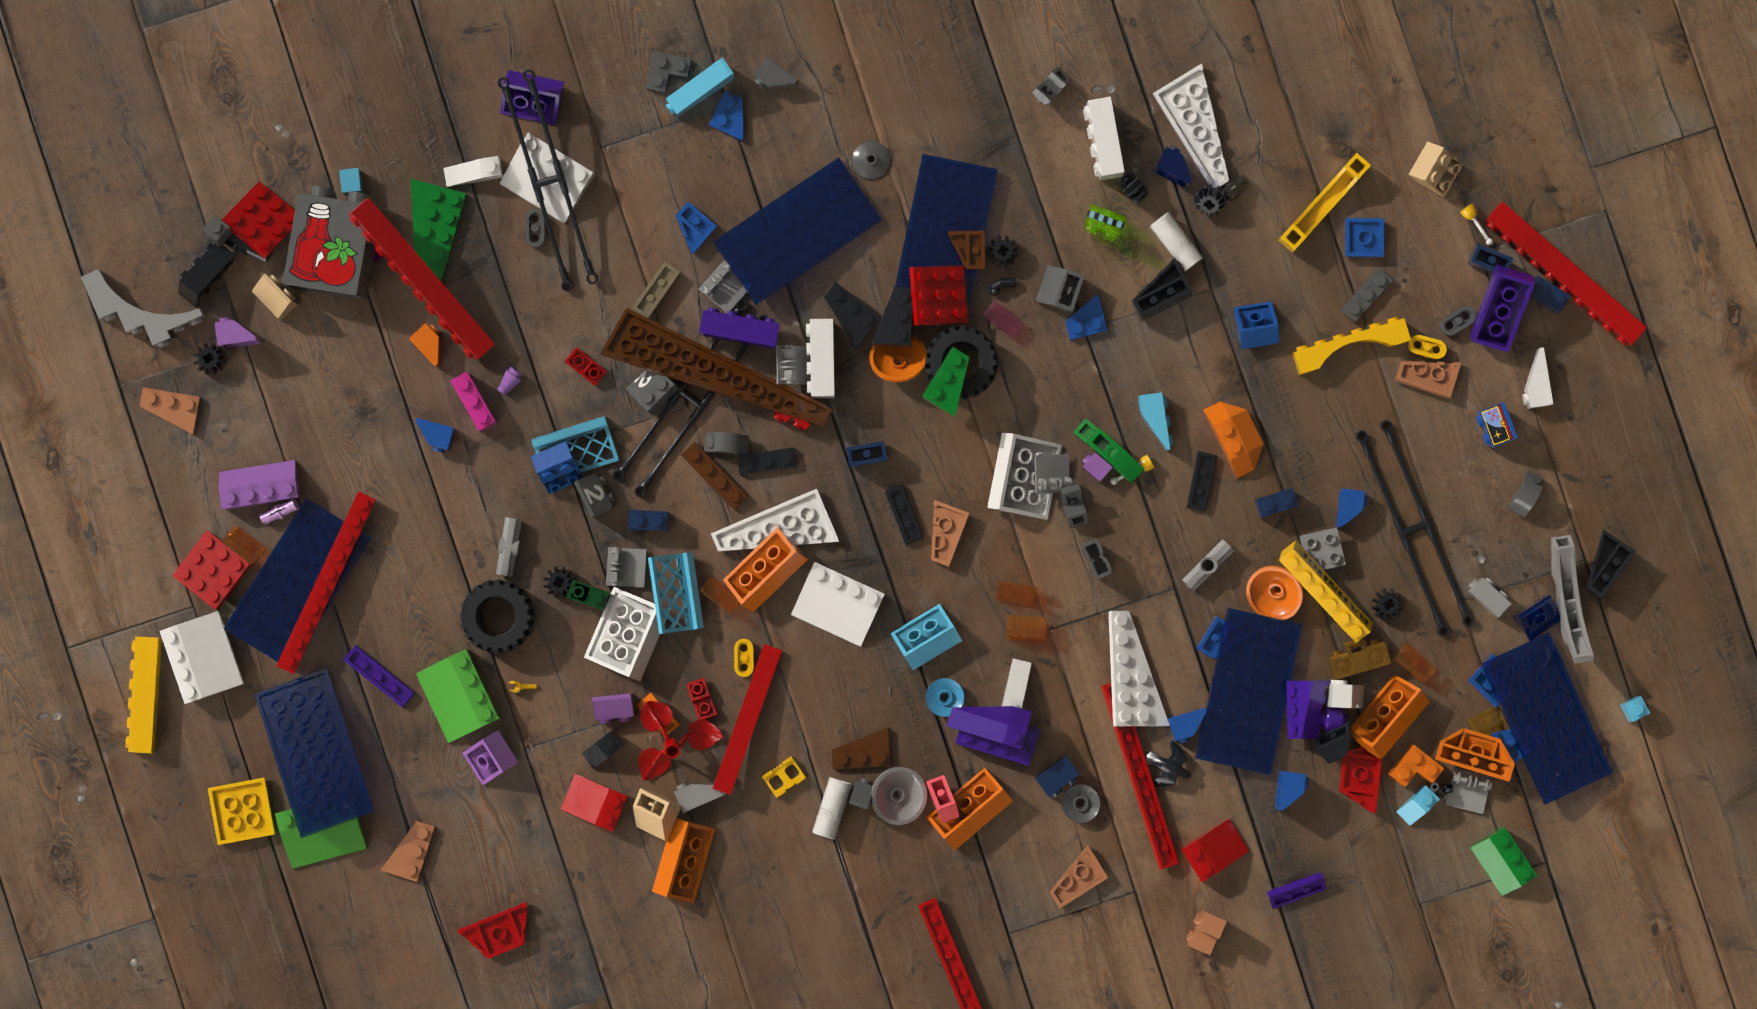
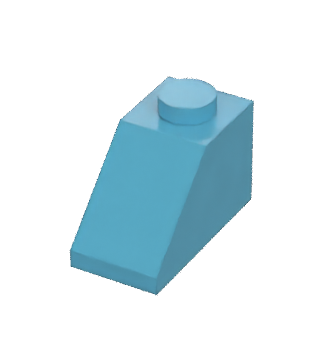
(1417, 805)

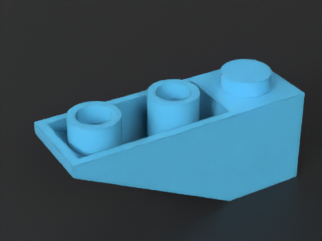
(1153, 414)

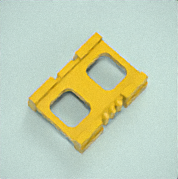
(780, 771)

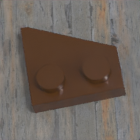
(970, 248)

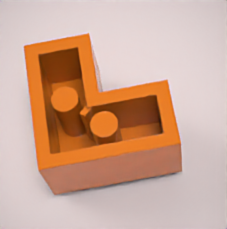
(1414, 762)

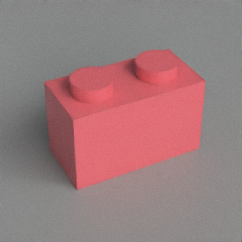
(942, 799)

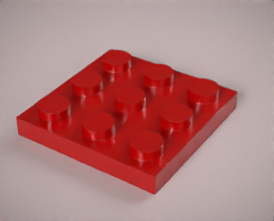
(261, 220)
(938, 295)
(211, 570)

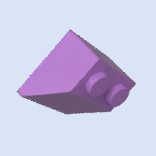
(233, 334)
(613, 707)
(490, 757)

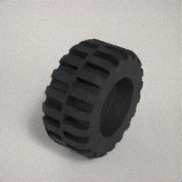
(979, 343)
(471, 616)

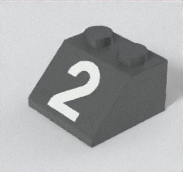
(651, 390)
(594, 495)

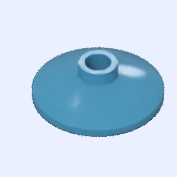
(940, 687)

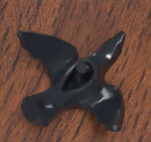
(1171, 767)

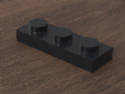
(766, 461)

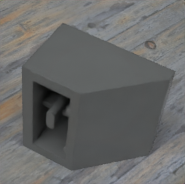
(1060, 288)

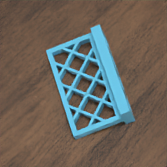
(575, 432)
(687, 591)

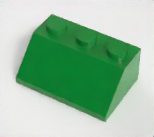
(1503, 861)

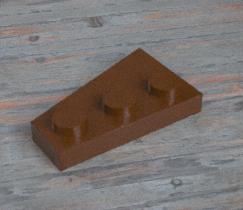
(864, 752)

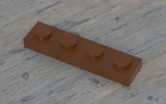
(714, 475)

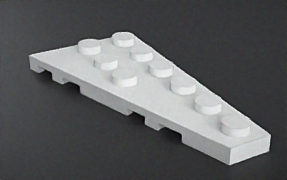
(1192, 118)
(800, 519)
(1133, 688)

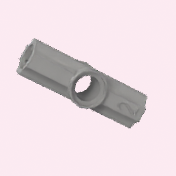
(509, 547)
(1216, 556)

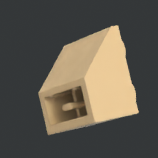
(1436, 169)
(276, 299)
(655, 813)

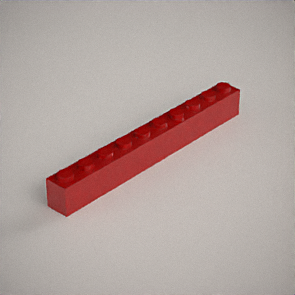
(1565, 274)
(421, 279)

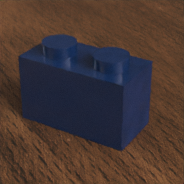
(1487, 259)
(1549, 295)
(866, 454)
(1276, 503)
(648, 520)
(1057, 776)

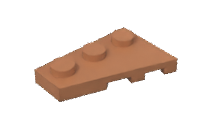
(1430, 377)
(172, 407)
(947, 532)
(411, 852)
(1078, 878)

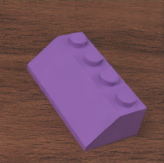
(259, 485)

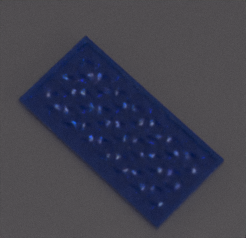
(946, 198)
(797, 231)
(287, 578)
(1248, 691)
(1546, 718)
(314, 753)

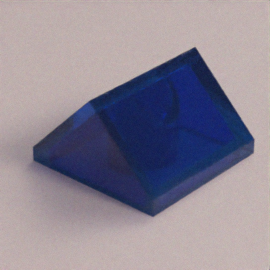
(1537, 617)

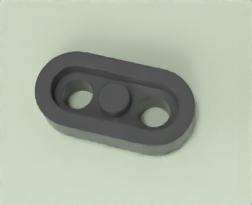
(534, 228)
(1457, 321)

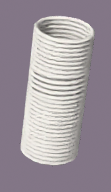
(1172, 235)
(834, 801)

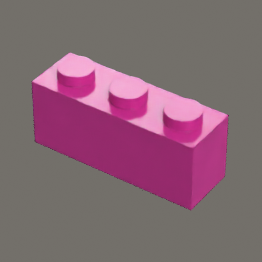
(473, 401)

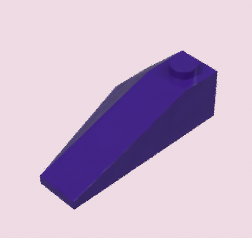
(996, 723)

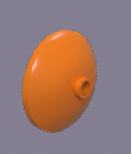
(885, 361)
(1271, 602)

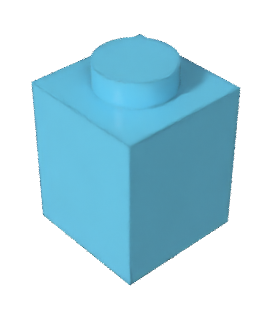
(351, 181)
(1634, 708)

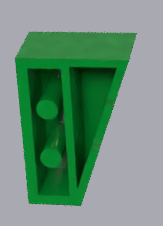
(948, 382)

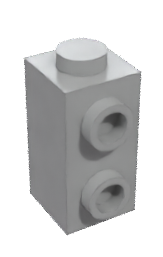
(1484, 593)

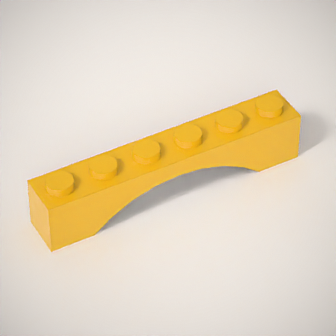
(1324, 202)
(1388, 334)

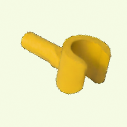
(518, 686)

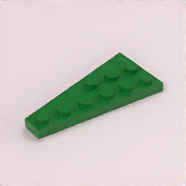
(435, 223)

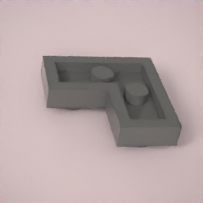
(663, 66)

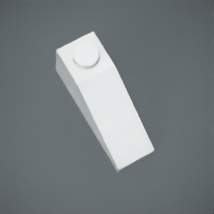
(473, 171)
(1538, 385)
(1016, 683)

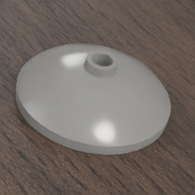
(909, 800)

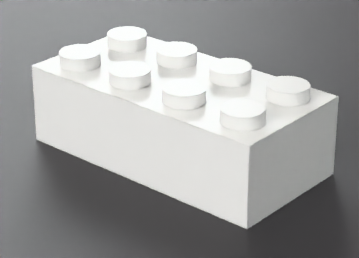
(1104, 138)
(822, 358)

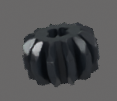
(1132, 187)
(1210, 200)
(996, 249)
(207, 353)
(553, 579)
(1381, 609)

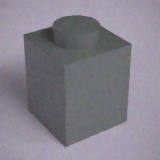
(217, 231)

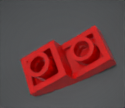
(585, 366)
(798, 423)
(701, 699)

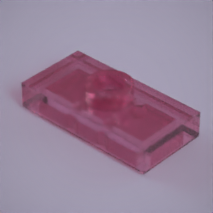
(1003, 319)

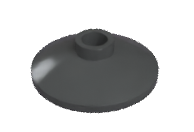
(871, 170)
(1088, 810)

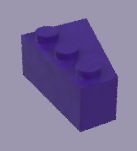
(1305, 707)

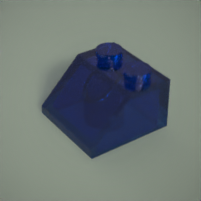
(1173, 167)

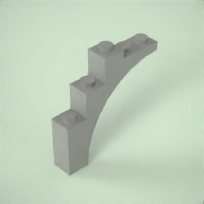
(158, 326)
(1568, 600)

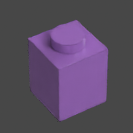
(1096, 466)

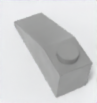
(695, 795)

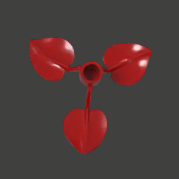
(655, 716)

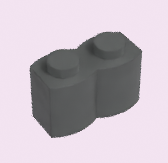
(1098, 563)

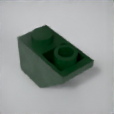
(588, 595)

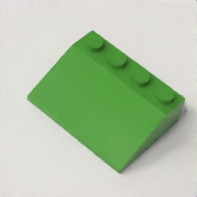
(458, 695)
(321, 845)

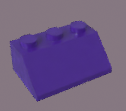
(549, 93)

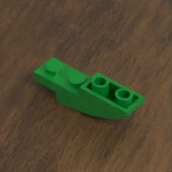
(1109, 450)

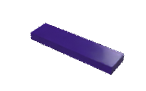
(379, 676)

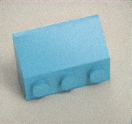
(926, 637)

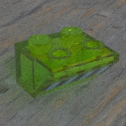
(1104, 222)

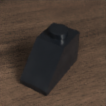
(1334, 743)
(602, 749)

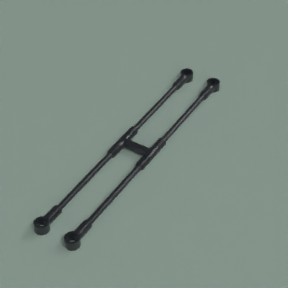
(537, 184)
(700, 406)
(1424, 524)

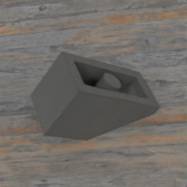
(773, 76)
(861, 793)

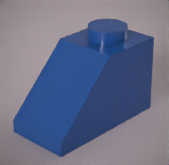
(436, 434)
(1349, 505)
(1186, 724)

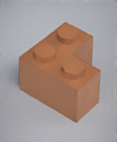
(1206, 931)

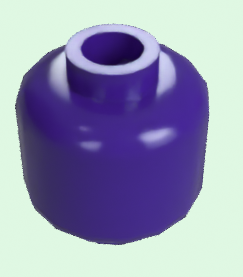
(1333, 718)

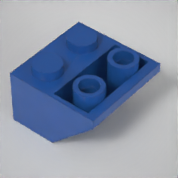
(556, 467)

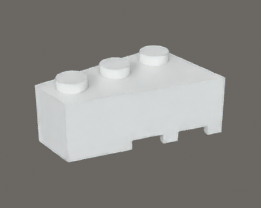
(1341, 695)

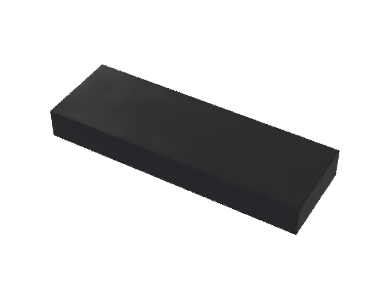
(1201, 481)
(904, 514)

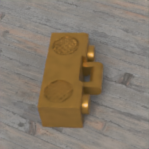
(1367, 658)

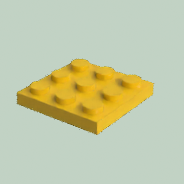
(241, 811)

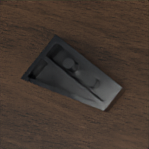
(204, 273)
(1162, 292)
(851, 313)
(897, 321)
(1608, 564)

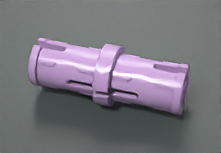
(279, 511)

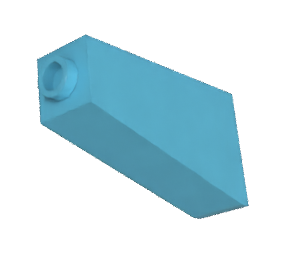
(700, 87)

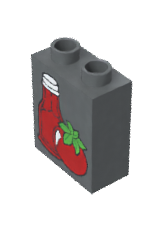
(326, 248)

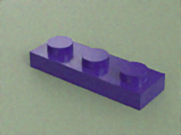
(1296, 890)

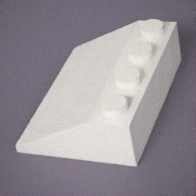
(518, 180)
(1015, 476)
(837, 604)
(625, 634)
(201, 657)

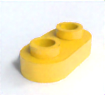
(1426, 348)
(743, 657)

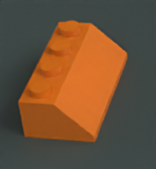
(765, 570)
(1388, 716)
(977, 805)
(683, 860)

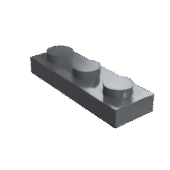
(1366, 295)

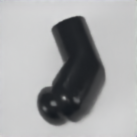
(1000, 283)
(1442, 789)

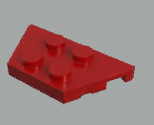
(1361, 778)
(498, 932)

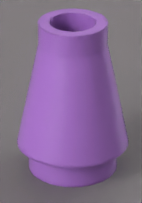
(510, 379)

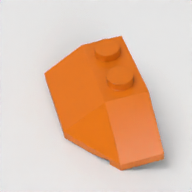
(1236, 436)
(1476, 753)

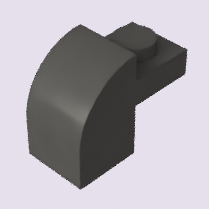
(1051, 86)
(726, 443)
(1527, 494)
(1074, 506)

